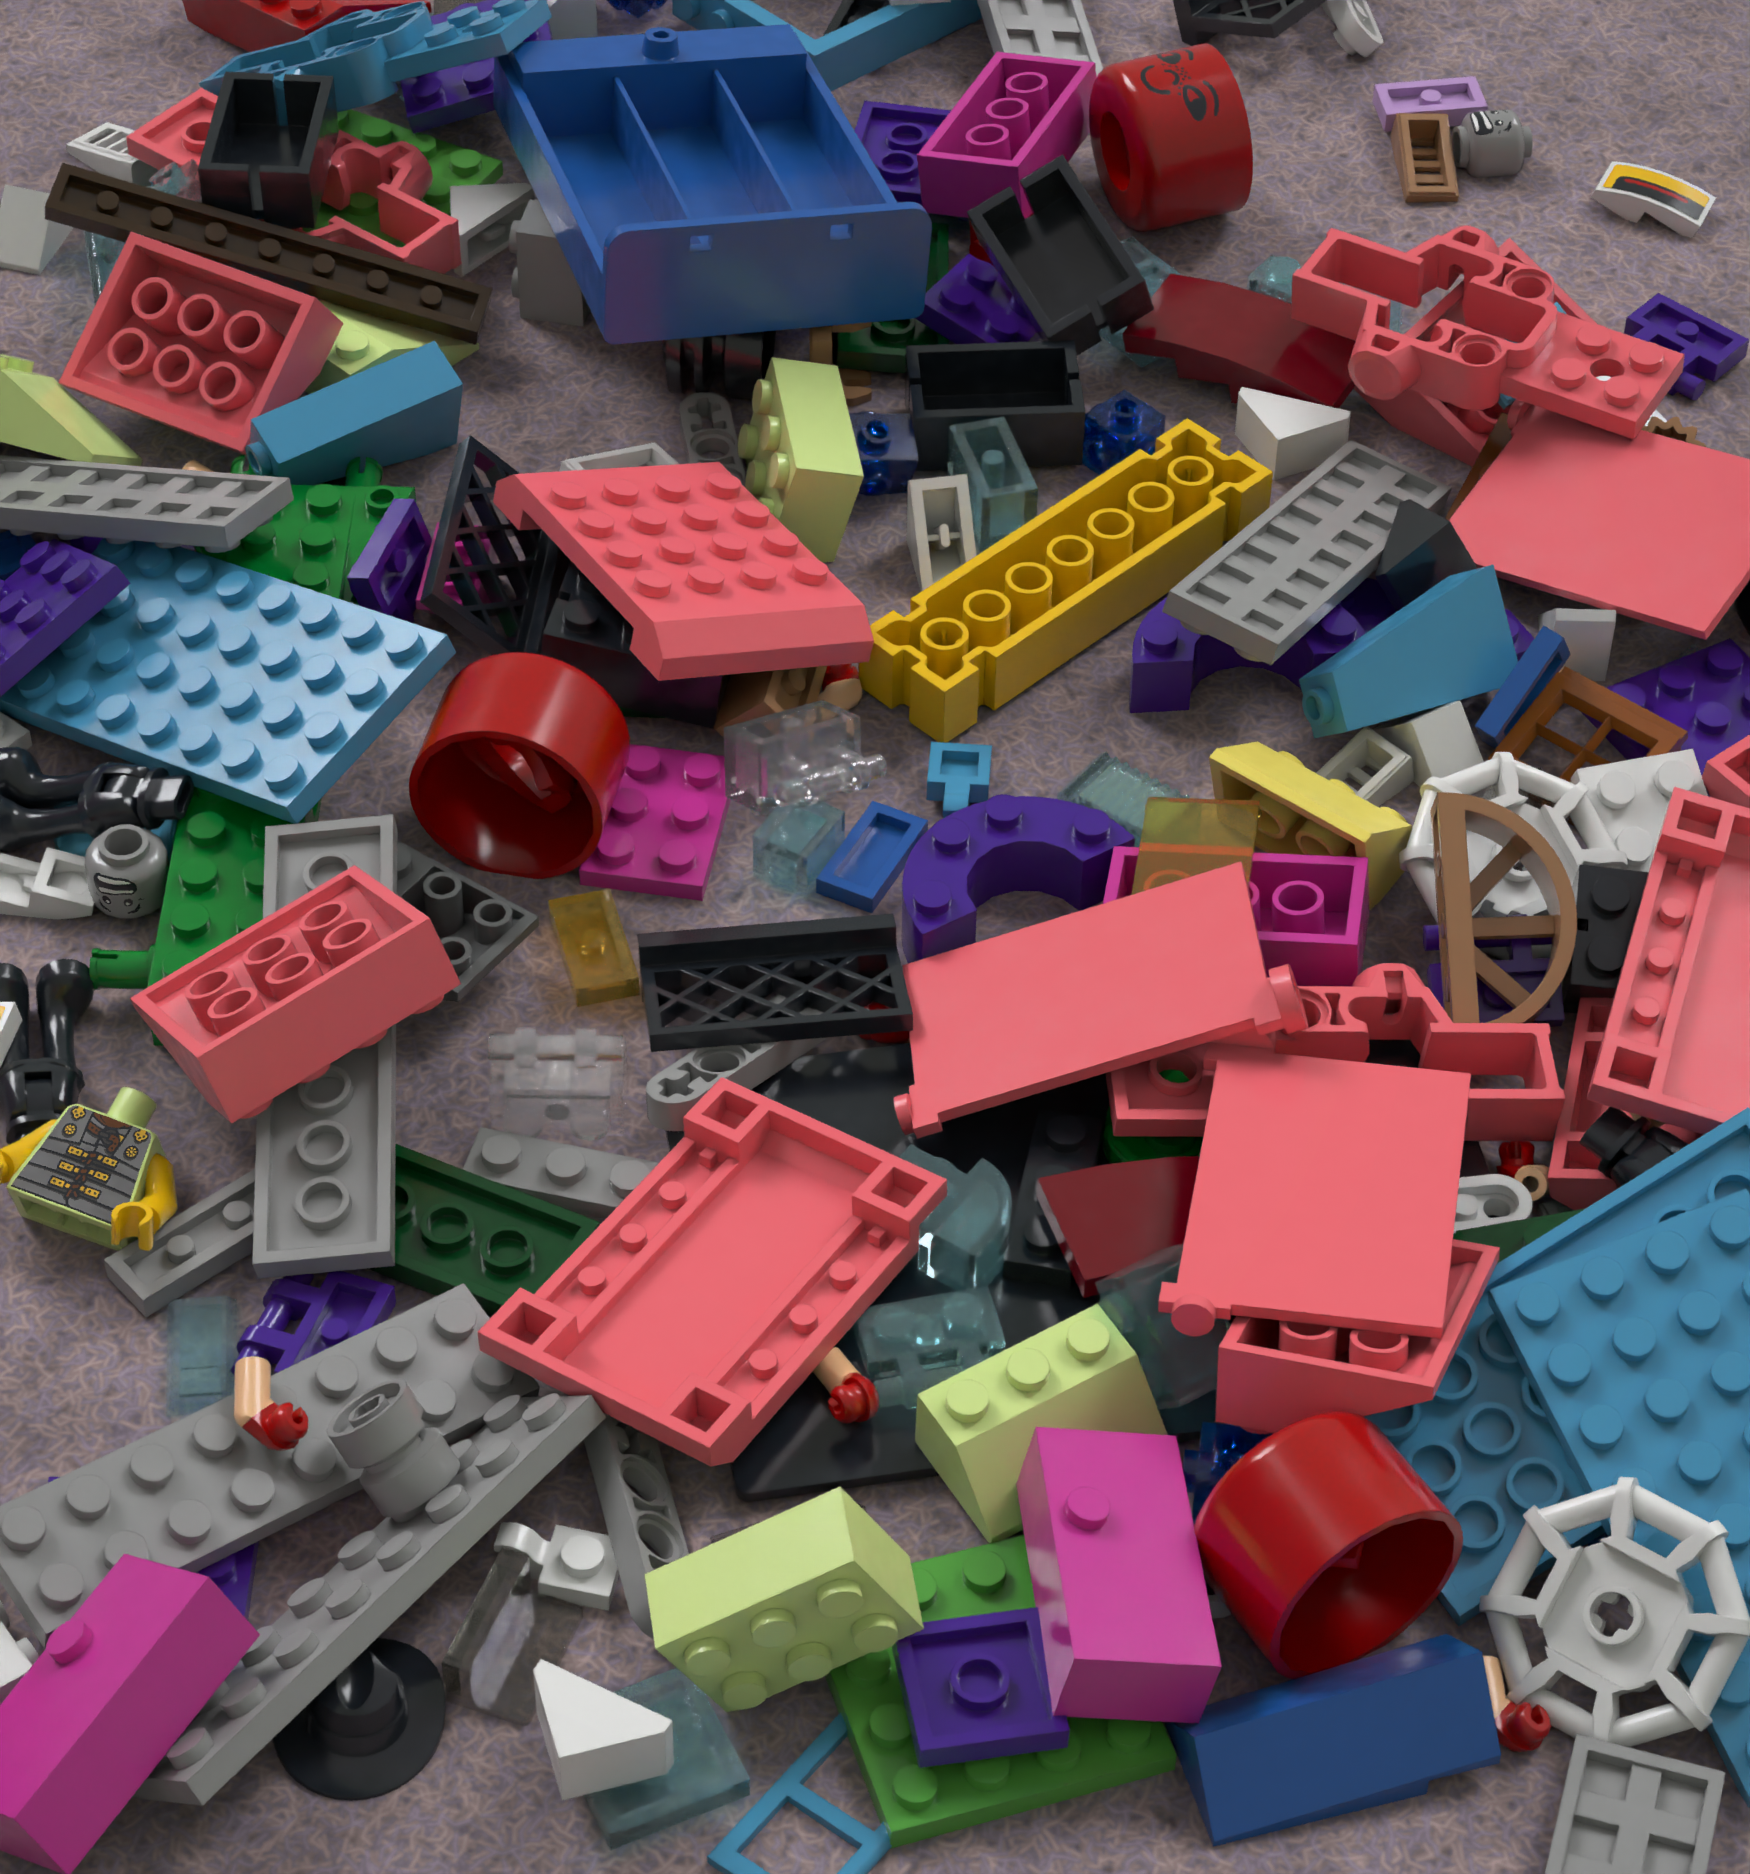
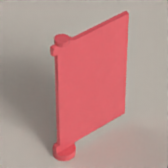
(1613, 520)
(1089, 997)
(1321, 1193)

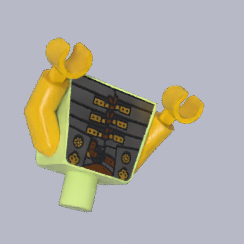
(94, 1173)

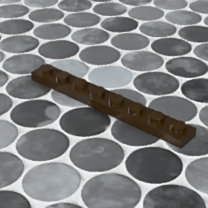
(272, 253)

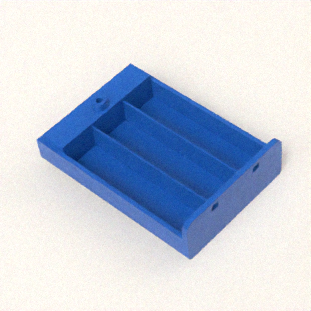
(708, 184)

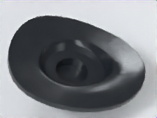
(368, 1725)

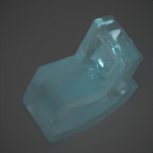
(969, 1229)

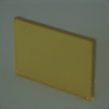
(1194, 837)

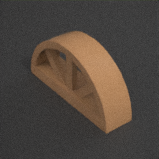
(1458, 897)

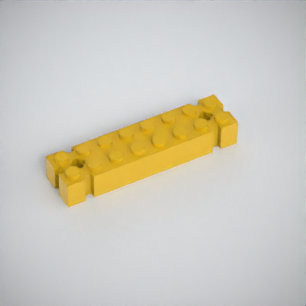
(1062, 580)

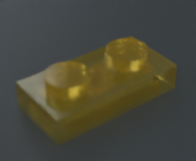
(593, 947)

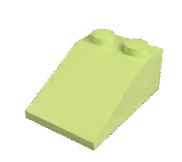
(371, 340)
(50, 420)

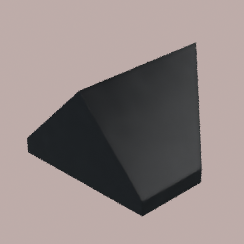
(1419, 554)

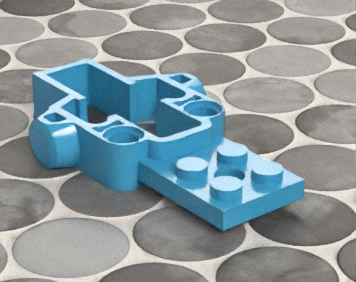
(377, 48)

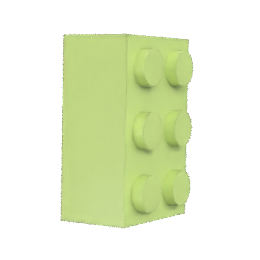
(803, 452)
(783, 1601)

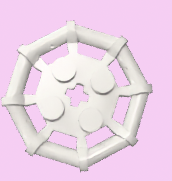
(1517, 890)
(1659, 1608)

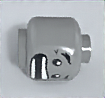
(1491, 143)
(127, 871)

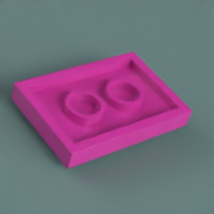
(662, 825)

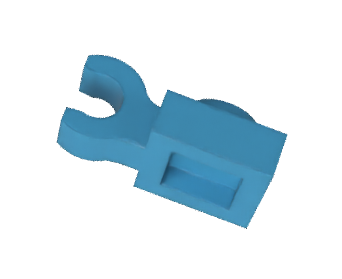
(958, 774)

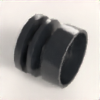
(739, 356)

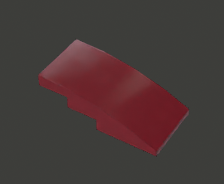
(1242, 341)
(1117, 1213)

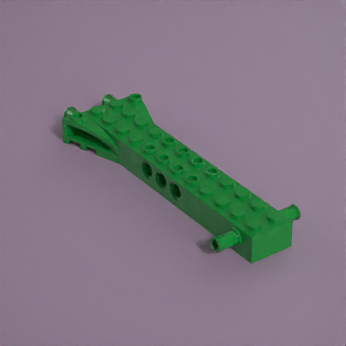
(219, 843)

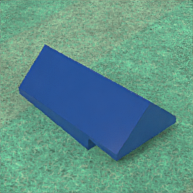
(1339, 1739)

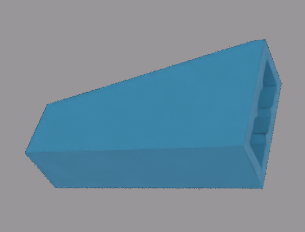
(381, 413)
(1421, 657)

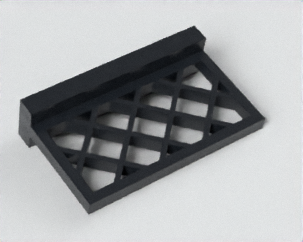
(1258, 18)
(534, 579)
(785, 958)

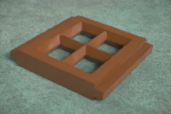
(1599, 703)

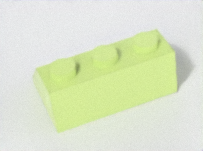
(984, 1418)

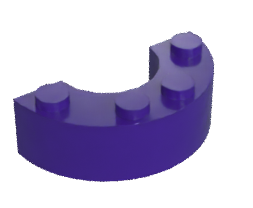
(1173, 660)
(1001, 850)

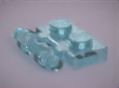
(926, 1335)

